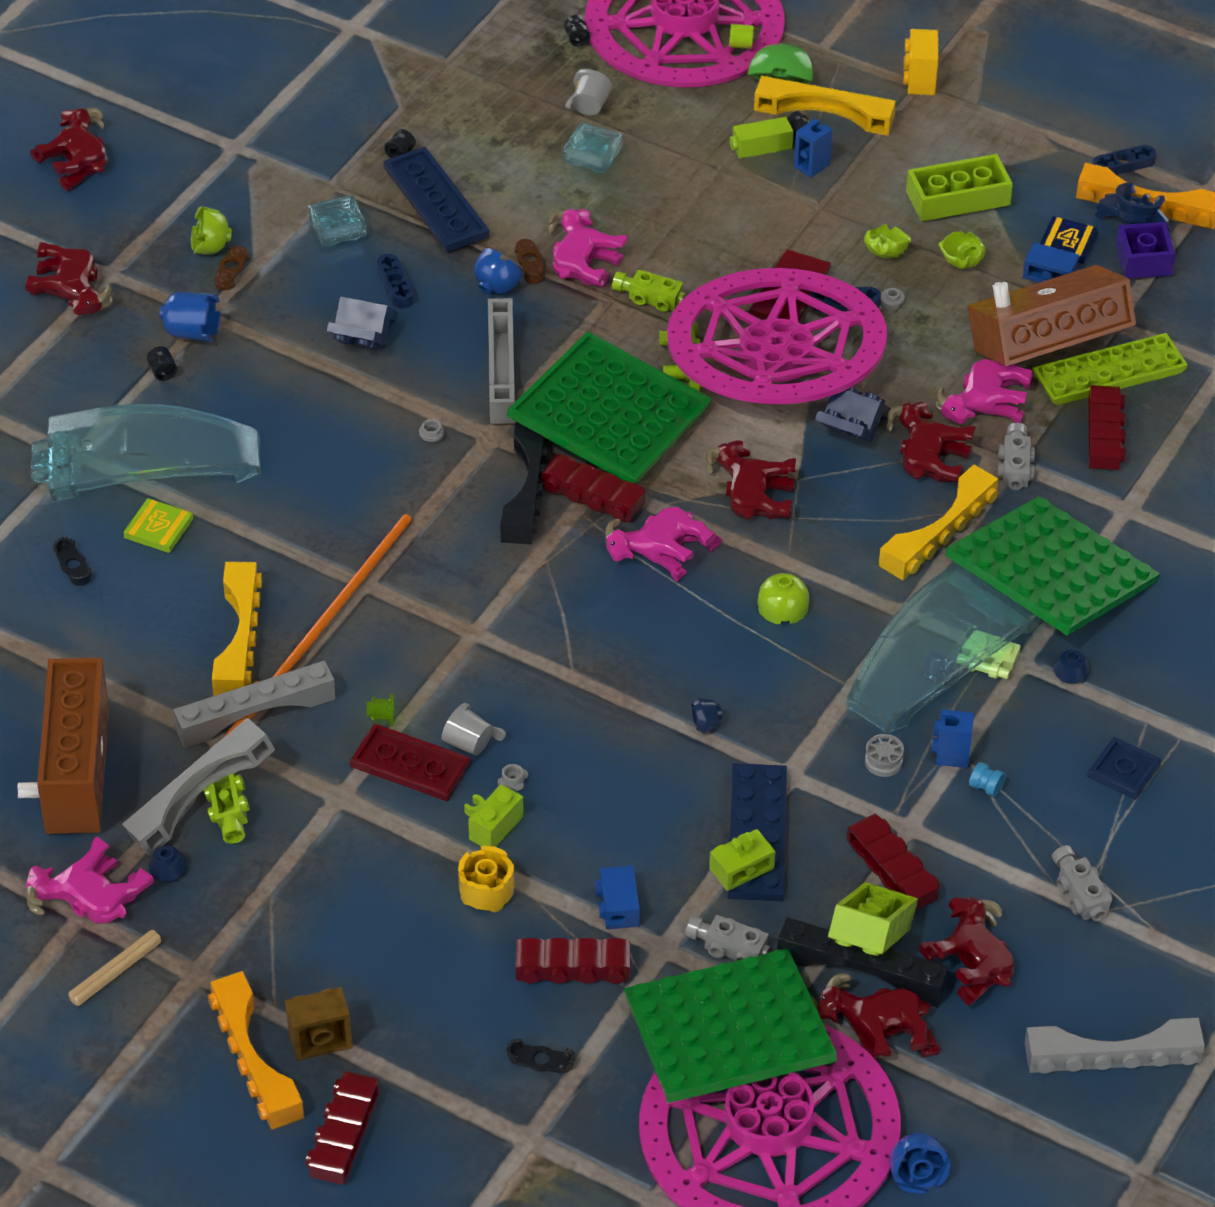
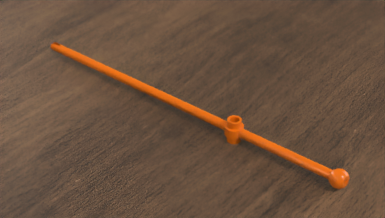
(338, 603)

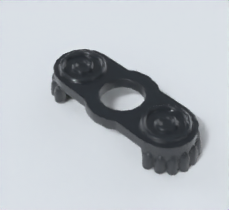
(66, 551)
(523, 1056)

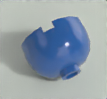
(495, 274)
(919, 1163)

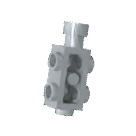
(1016, 458)
(1078, 880)
(728, 938)

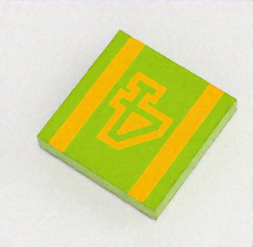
(158, 525)

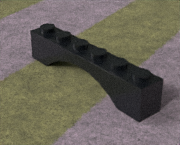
(519, 514)
(812, 946)

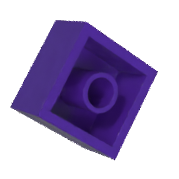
(1145, 250)

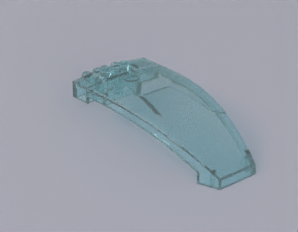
(140, 444)
(933, 644)

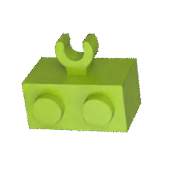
(495, 817)
(742, 859)

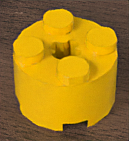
(486, 878)

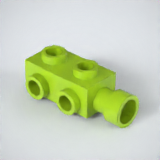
(650, 289)
(228, 806)

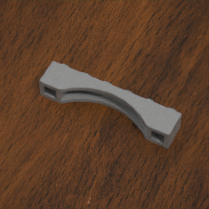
(500, 359)
(207, 717)
(239, 750)
(1057, 1050)

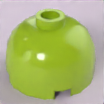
(210, 232)
(783, 598)

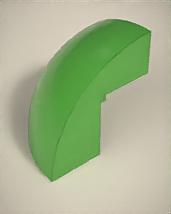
(782, 62)

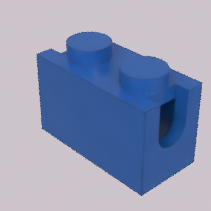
(813, 148)
(1048, 263)
(954, 738)
(618, 897)

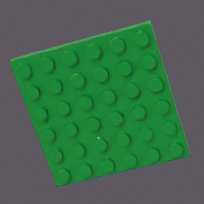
(609, 408)
(1052, 565)
(729, 1025)

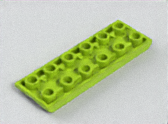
(1113, 366)

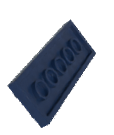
(436, 199)
(760, 804)

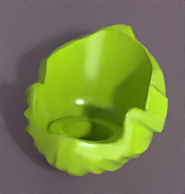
(886, 242)
(962, 249)

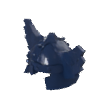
(1131, 208)

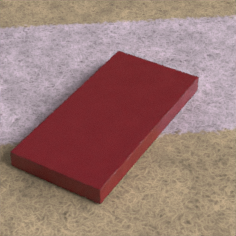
(790, 260)
(410, 762)

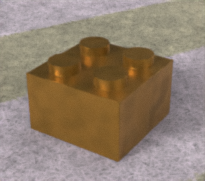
(318, 1023)

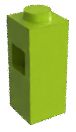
(762, 137)

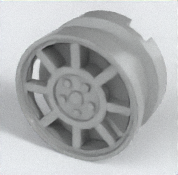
(884, 757)

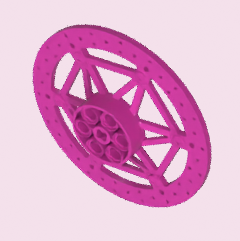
(682, 20)
(776, 347)
(774, 1112)

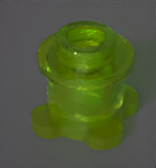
(381, 709)

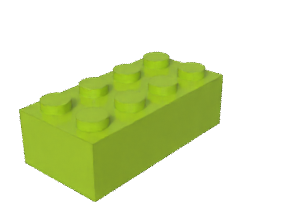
(959, 187)
(872, 918)

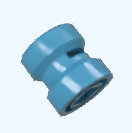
(987, 779)

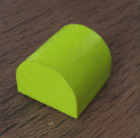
(741, 36)

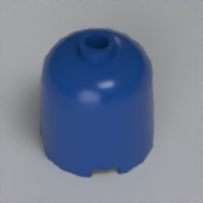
(191, 315)

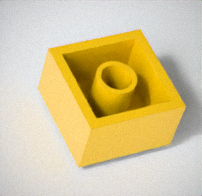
(921, 61)

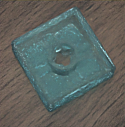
(592, 147)
(337, 220)

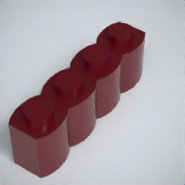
(1105, 427)
(597, 489)
(891, 861)
(576, 960)
(343, 1128)

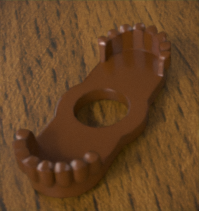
(532, 270)
(224, 276)

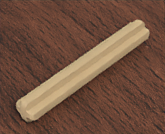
(114, 967)

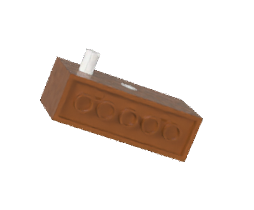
(1050, 314)
(72, 747)

